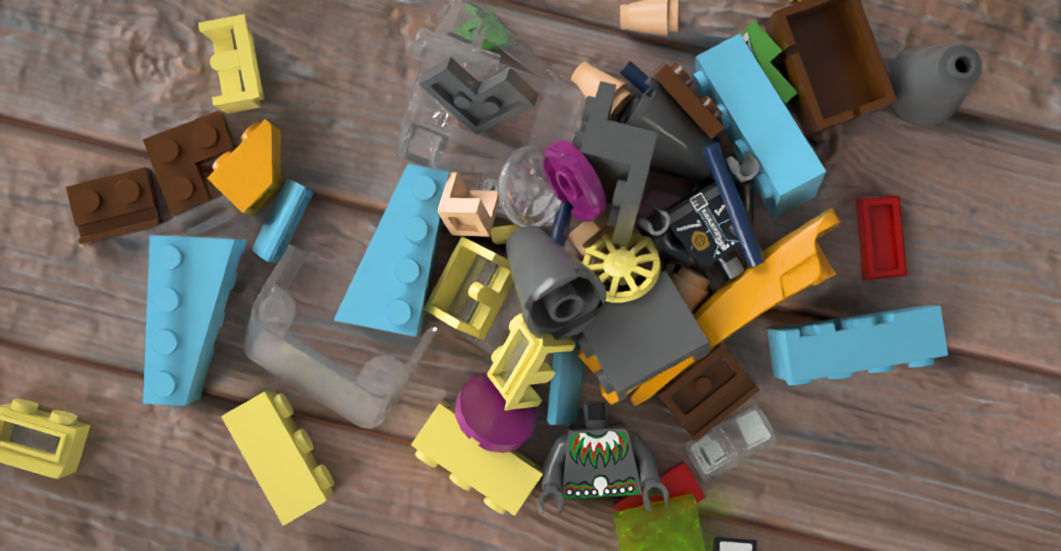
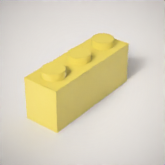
(279, 455)
(501, 477)

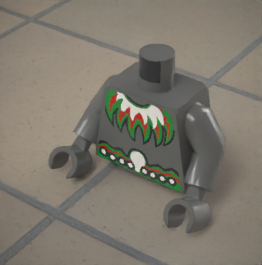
(599, 462)

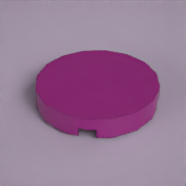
(574, 180)
(482, 416)

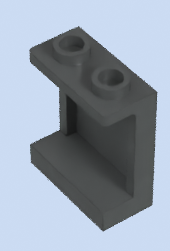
(642, 337)

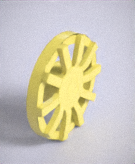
(622, 266)

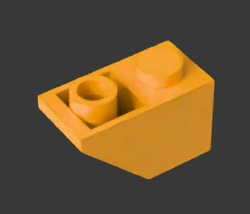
(252, 170)

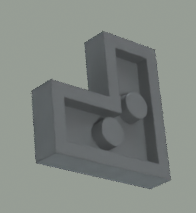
(476, 103)

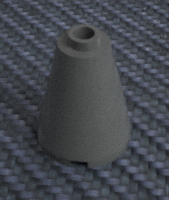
(933, 81)
(679, 136)
(552, 285)

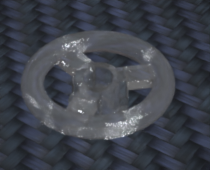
(525, 186)

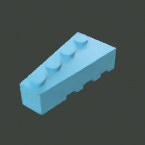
(759, 124)
(400, 259)
(184, 313)
(857, 344)

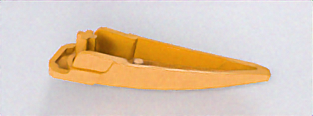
(788, 269)

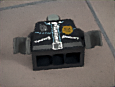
(698, 226)

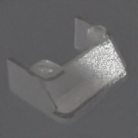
(359, 398)

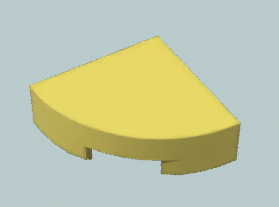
(501, 234)

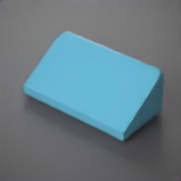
(282, 221)
(565, 387)

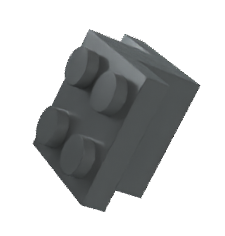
(619, 158)

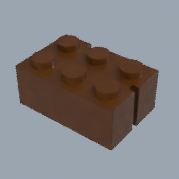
(830, 62)

